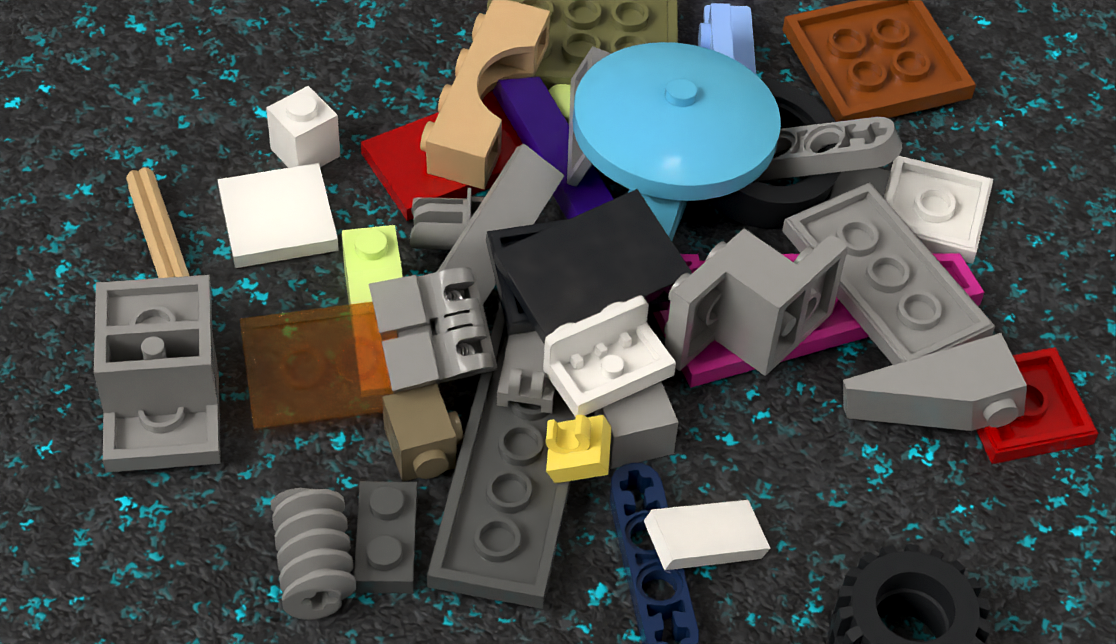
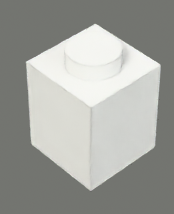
(303, 129)

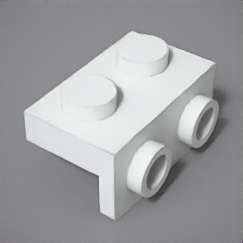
(606, 357)

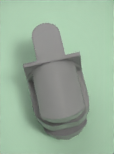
(441, 220)

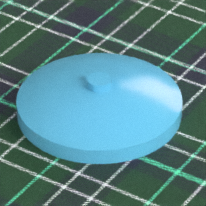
(676, 121)

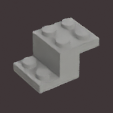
(753, 300)
(157, 373)

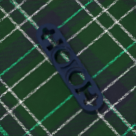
(645, 564)

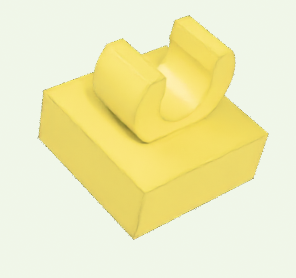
(578, 448)

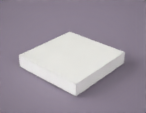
(939, 204)
(277, 215)

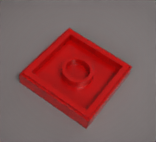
(1052, 414)

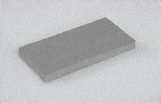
(890, 277)

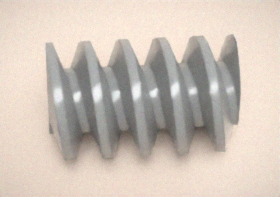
(312, 552)

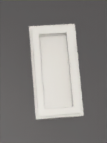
(706, 534)

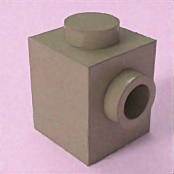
(421, 432)

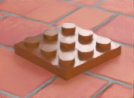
(877, 58)

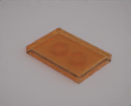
(314, 365)

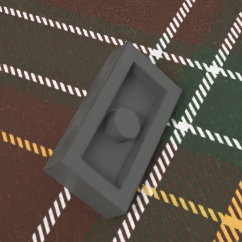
(386, 537)

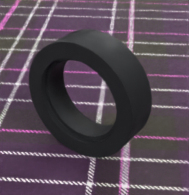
(770, 205)

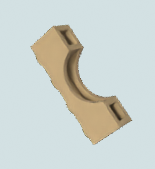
(466, 135)

